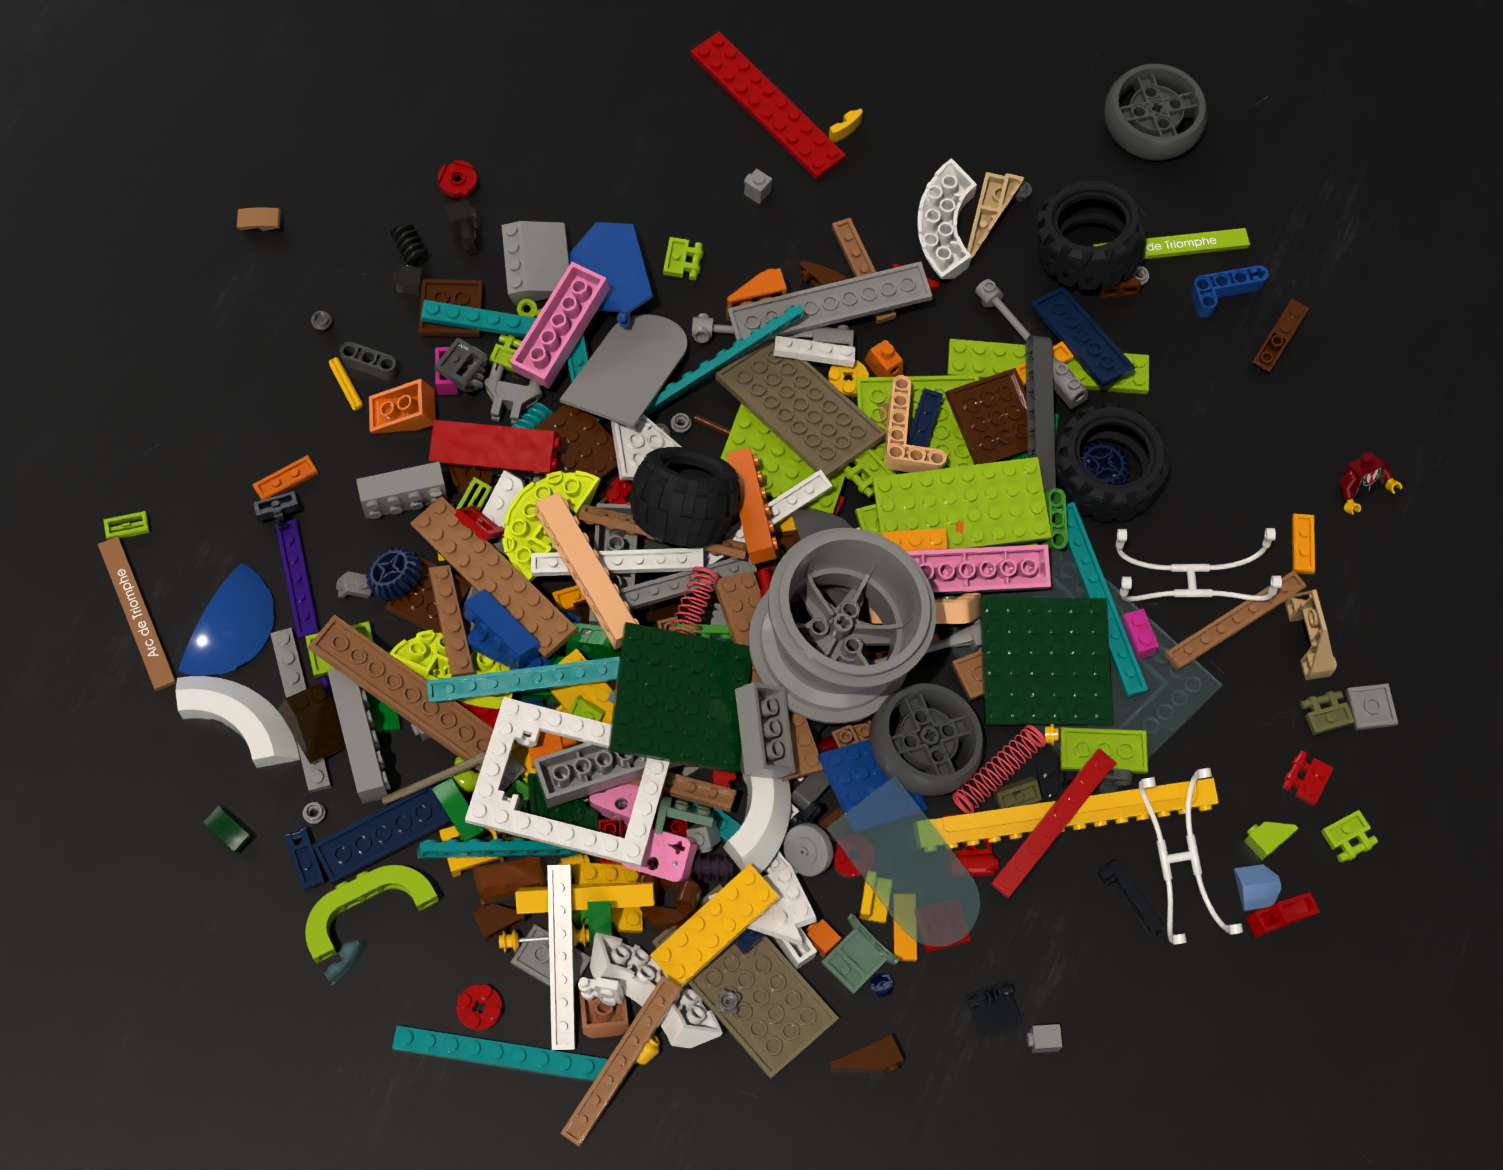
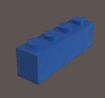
(501, 628)

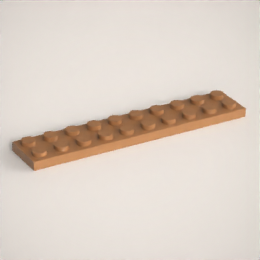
(489, 570)
(738, 601)
(400, 689)

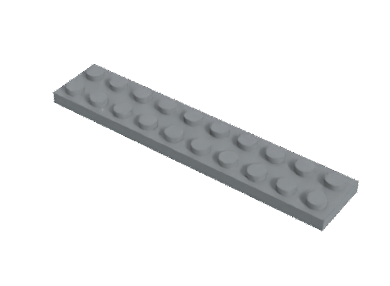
(837, 301)

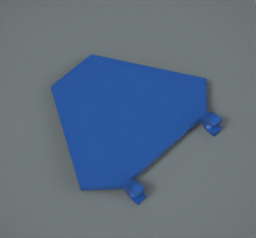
(616, 255)

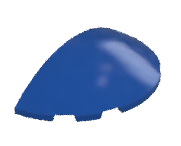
(232, 626)

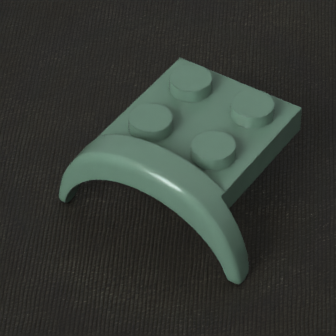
(682, 811)
(857, 957)

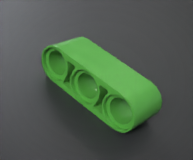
(1059, 527)

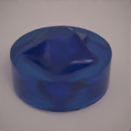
(881, 985)

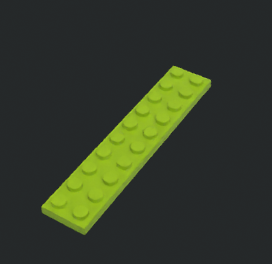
(991, 358)

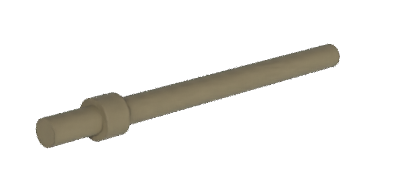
(434, 778)

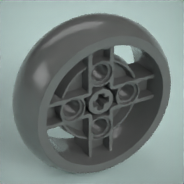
(1155, 112)
(946, 713)

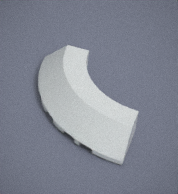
(938, 216)
(241, 710)
(763, 824)
(638, 974)

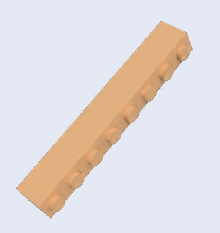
(584, 566)

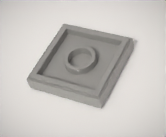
(1372, 706)

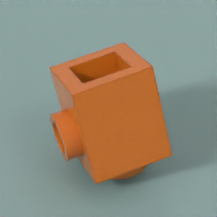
(823, 937)

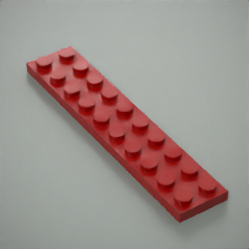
(768, 105)

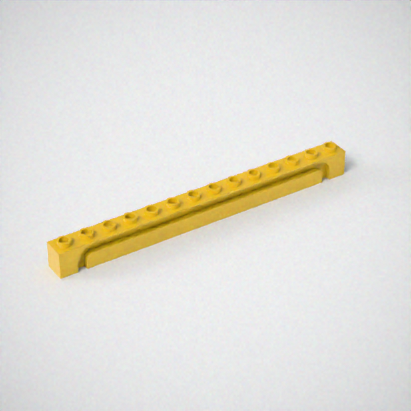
(1096, 810)

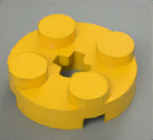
(848, 387)

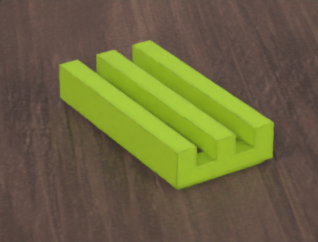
(481, 485)
(126, 529)

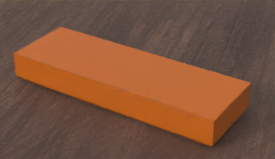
(285, 478)

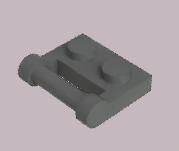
(454, 360)

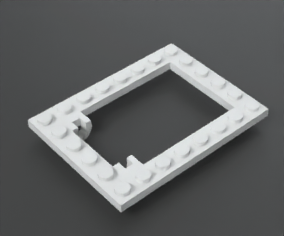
(497, 812)

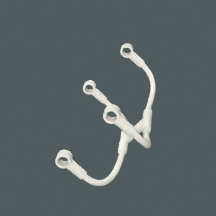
(1192, 591)
(1192, 855)

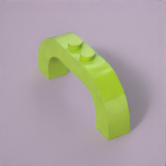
(362, 888)

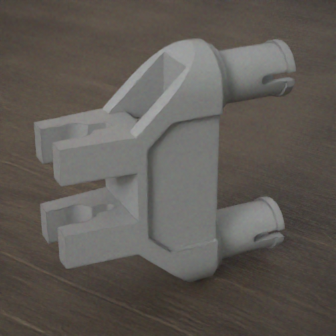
(510, 395)

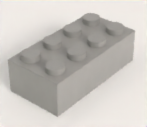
(401, 490)
(764, 730)

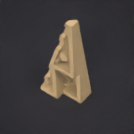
(994, 198)

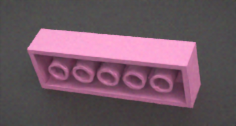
(560, 325)

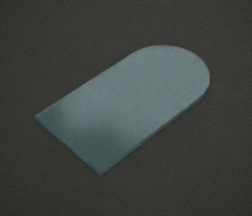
(909, 866)

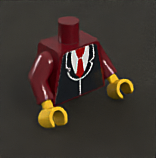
(1363, 476)

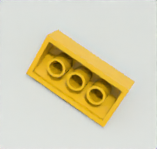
(594, 692)

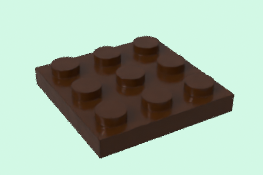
(455, 292)
(419, 605)

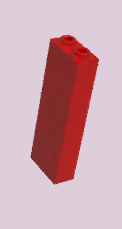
(494, 447)

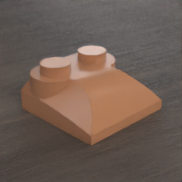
(603, 1020)

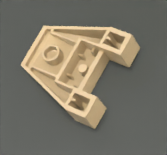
(1318, 660)

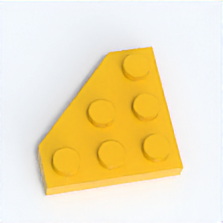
(623, 919)

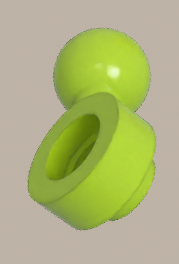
(533, 308)

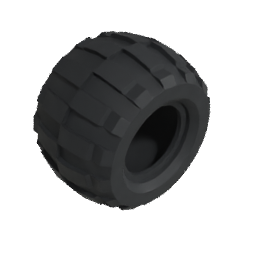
(685, 496)

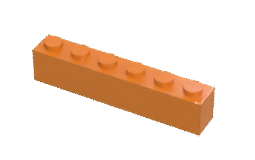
(752, 510)

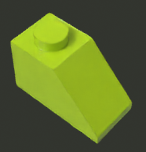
(1268, 837)

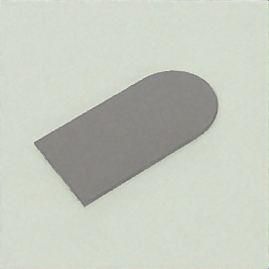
(628, 369)

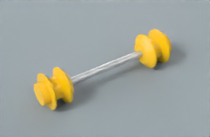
(513, 940)

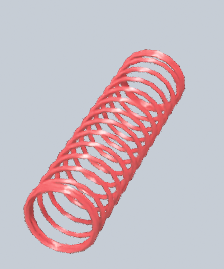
(707, 579)
(964, 797)

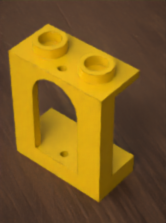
(459, 864)

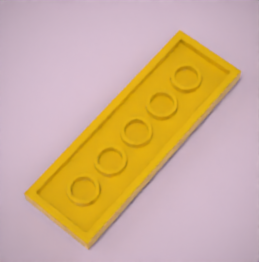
(715, 926)

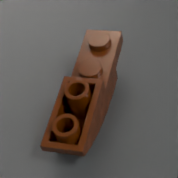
(818, 275)
(1280, 335)

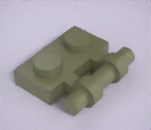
(1328, 718)

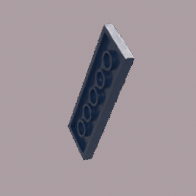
(1082, 337)
(381, 834)

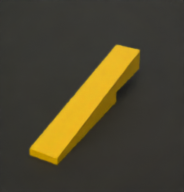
(619, 894)

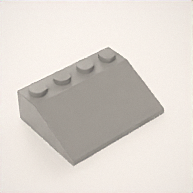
(534, 258)

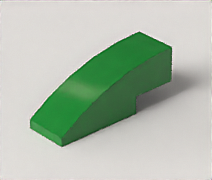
(456, 809)
(599, 919)

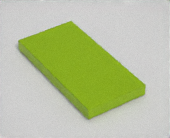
(1125, 747)

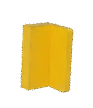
(871, 907)

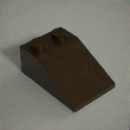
(314, 722)

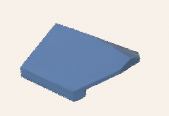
(1257, 887)

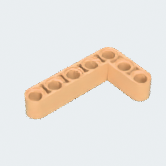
(905, 454)
(949, 611)

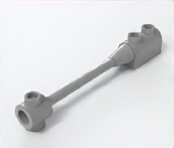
(703, 327)
(1064, 381)
(968, 636)

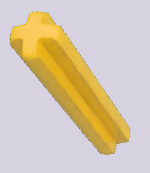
(345, 383)

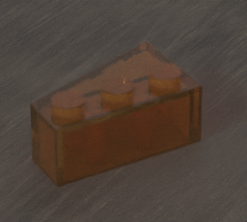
(504, 879)

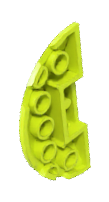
(523, 529)
(428, 659)

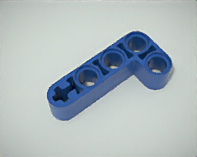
(1251, 280)

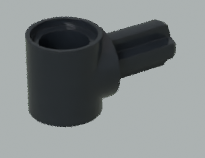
(806, 816)

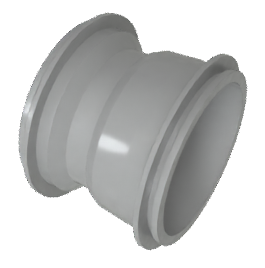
(871, 573)

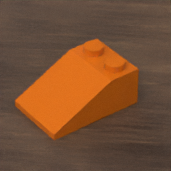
(761, 287)
(402, 408)

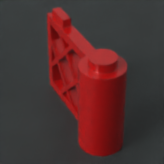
(977, 861)

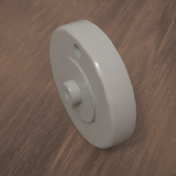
(808, 849)

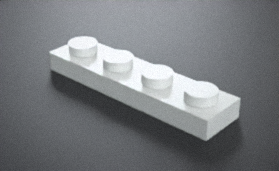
(814, 351)

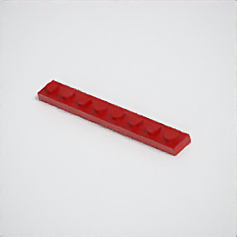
(1052, 823)

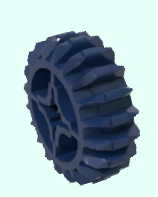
(1098, 455)
(394, 573)

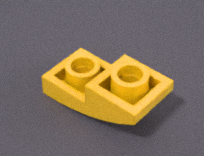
(850, 122)

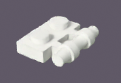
(606, 990)

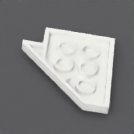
(635, 443)
(787, 912)

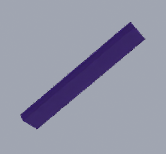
(297, 580)

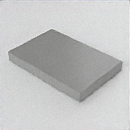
(535, 958)

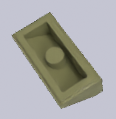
(1018, 793)

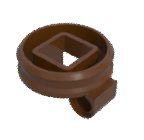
(686, 902)

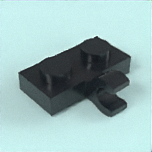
(276, 507)
(1050, 780)

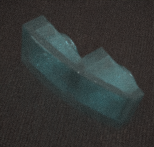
(349, 955)

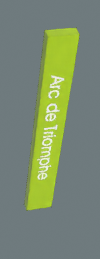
(1195, 243)

